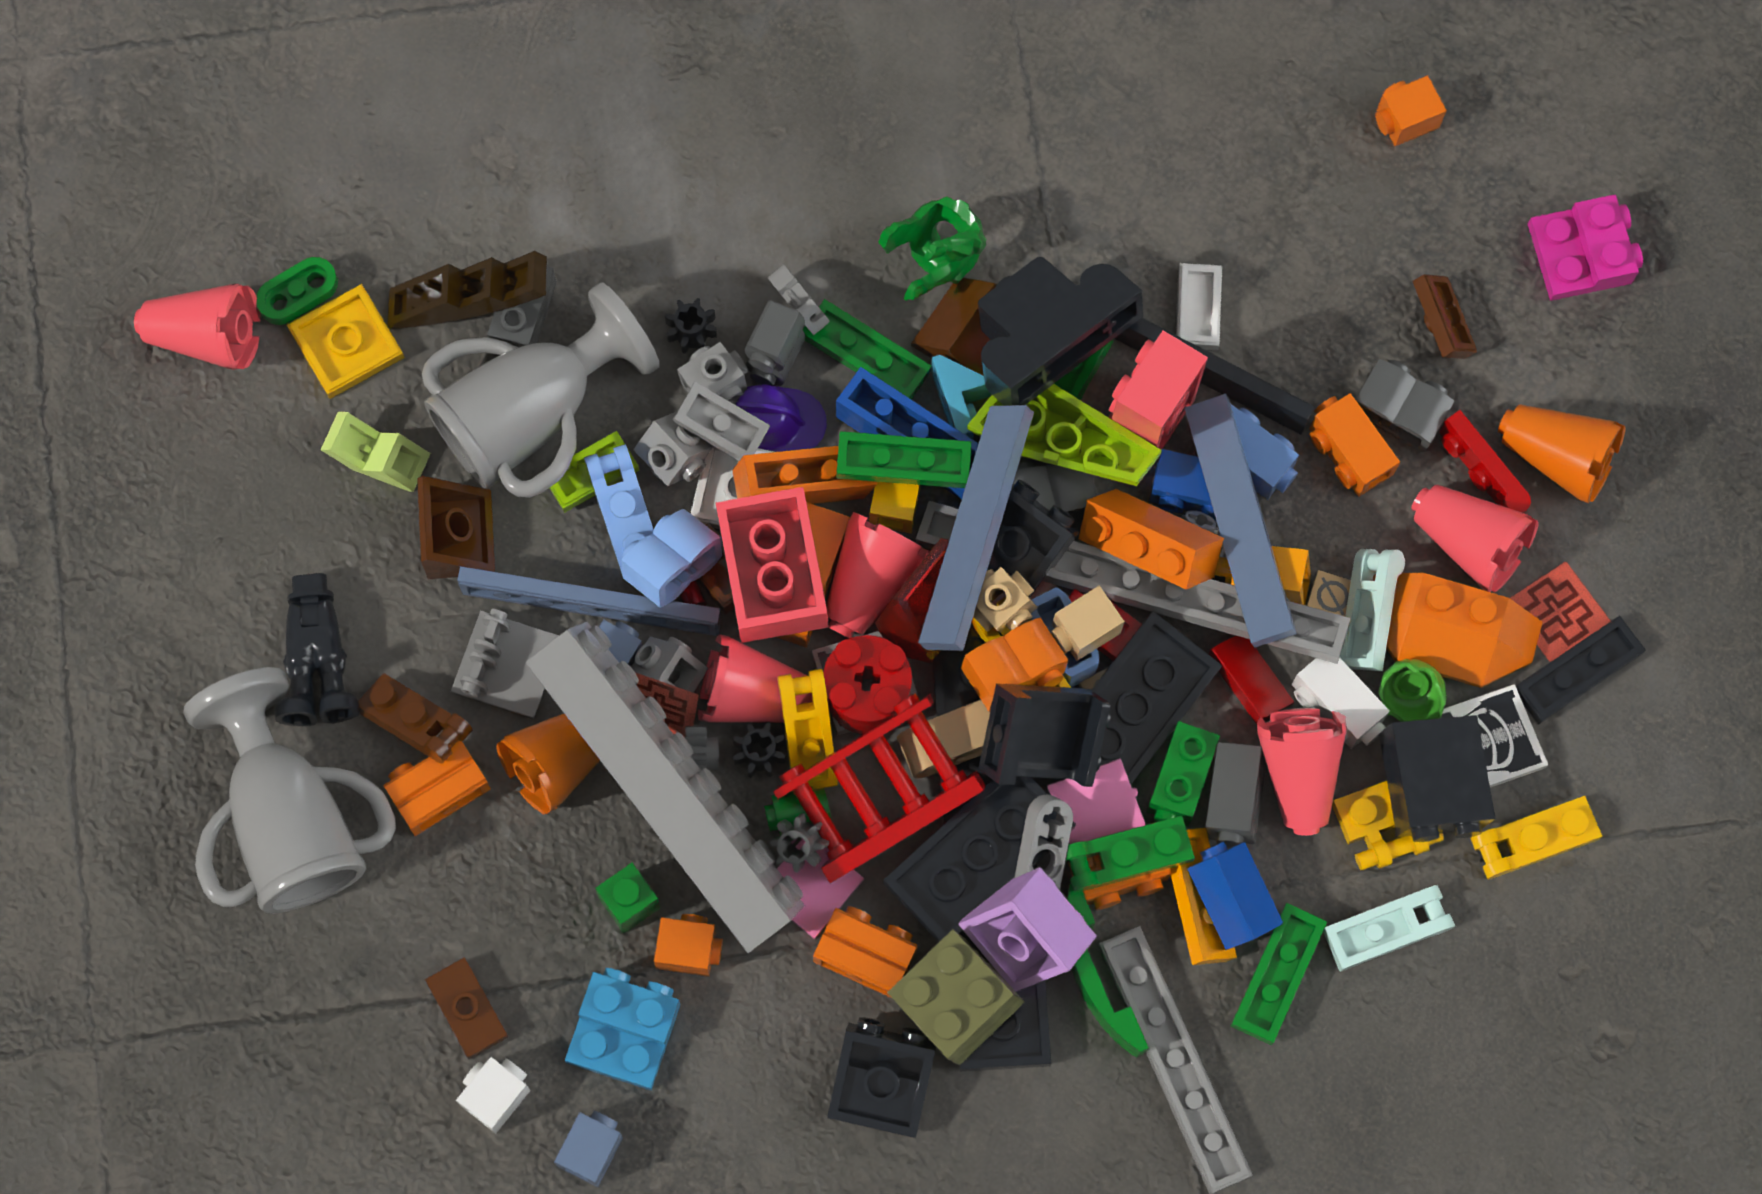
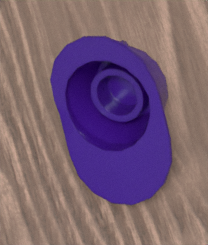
(793, 416)

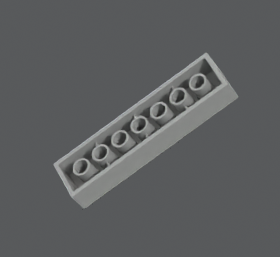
(667, 784)

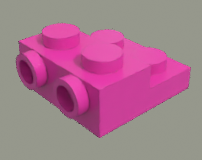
(1585, 248)

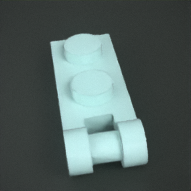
(1370, 607)
(1387, 928)

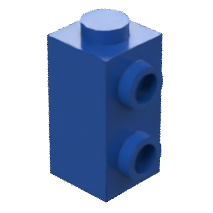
(1180, 484)
(1234, 894)

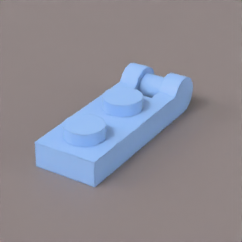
(621, 502)

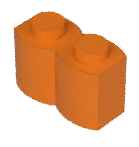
(1019, 657)

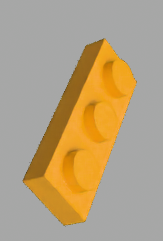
(1199, 930)

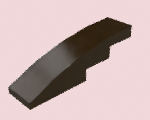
(461, 294)

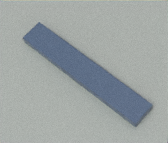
(1240, 521)
(976, 528)
(588, 601)

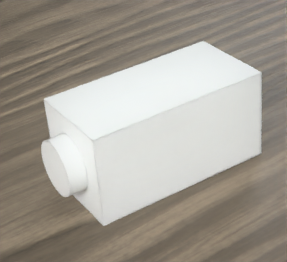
(1340, 690)

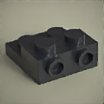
(1031, 536)
(882, 1077)

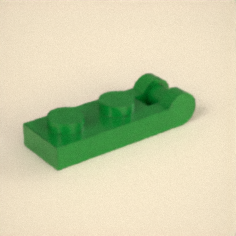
(1130, 854)

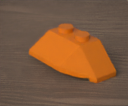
(1460, 629)

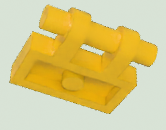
(1365, 817)

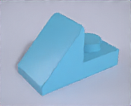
(956, 388)

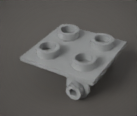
(496, 666)

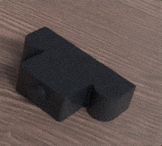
(1049, 325)

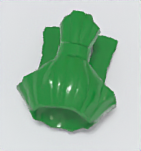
(942, 259)

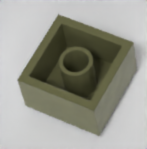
(955, 997)

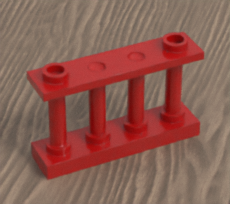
(917, 808)

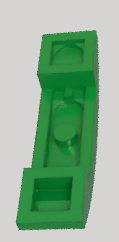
(1121, 1025)

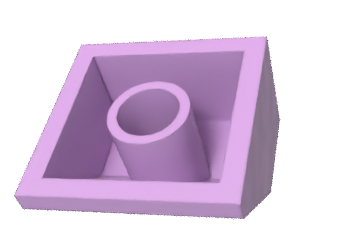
(1028, 930)

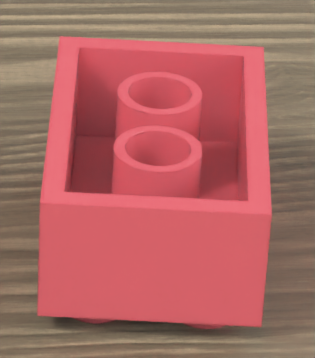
(1159, 389)
(772, 565)

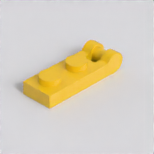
(807, 724)
(1537, 837)

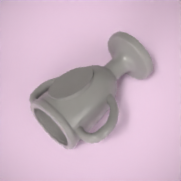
(528, 394)
(279, 805)

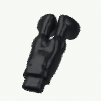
(313, 645)

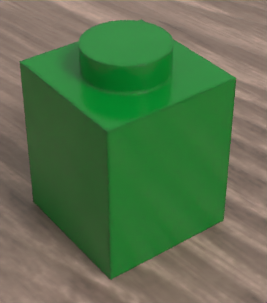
(627, 898)

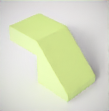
(374, 453)

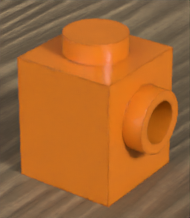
(1409, 110)
(687, 945)

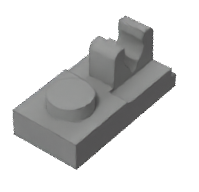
(720, 422)

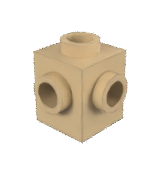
(1015, 609)

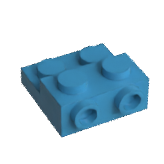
(623, 1028)

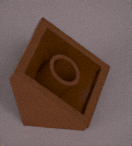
(955, 325)
(454, 527)

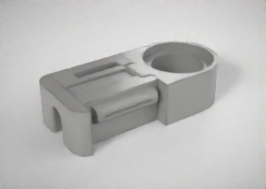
(798, 299)

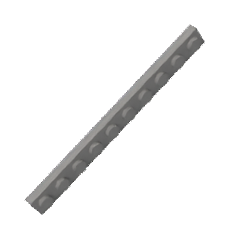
(1206, 604)

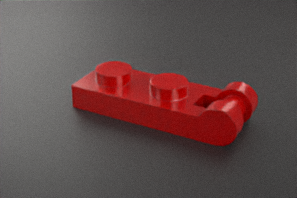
(1484, 465)

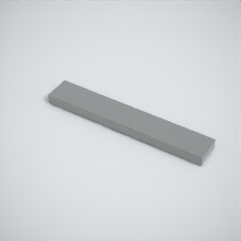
(1175, 1061)

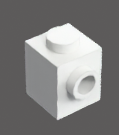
(493, 1092)

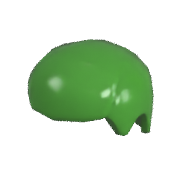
(1413, 691)

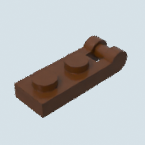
(413, 718)

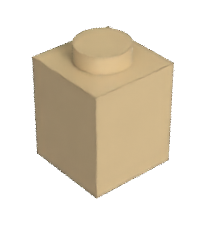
(1086, 624)

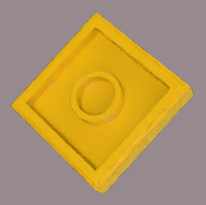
(345, 341)

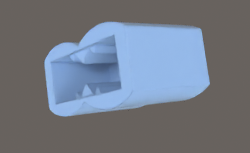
(671, 557)

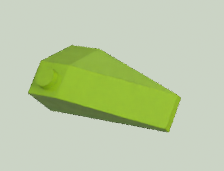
(1079, 438)

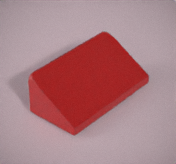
(1250, 678)

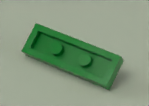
(861, 346)
(903, 459)
(1278, 974)

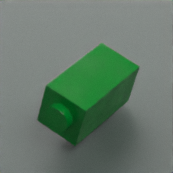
(1183, 773)

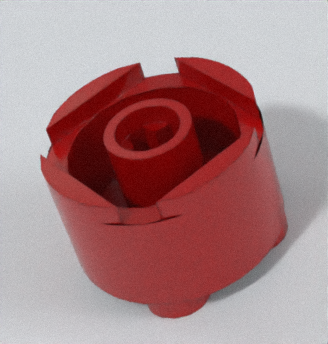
(866, 659)

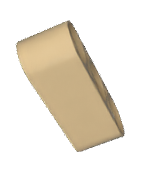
(960, 733)

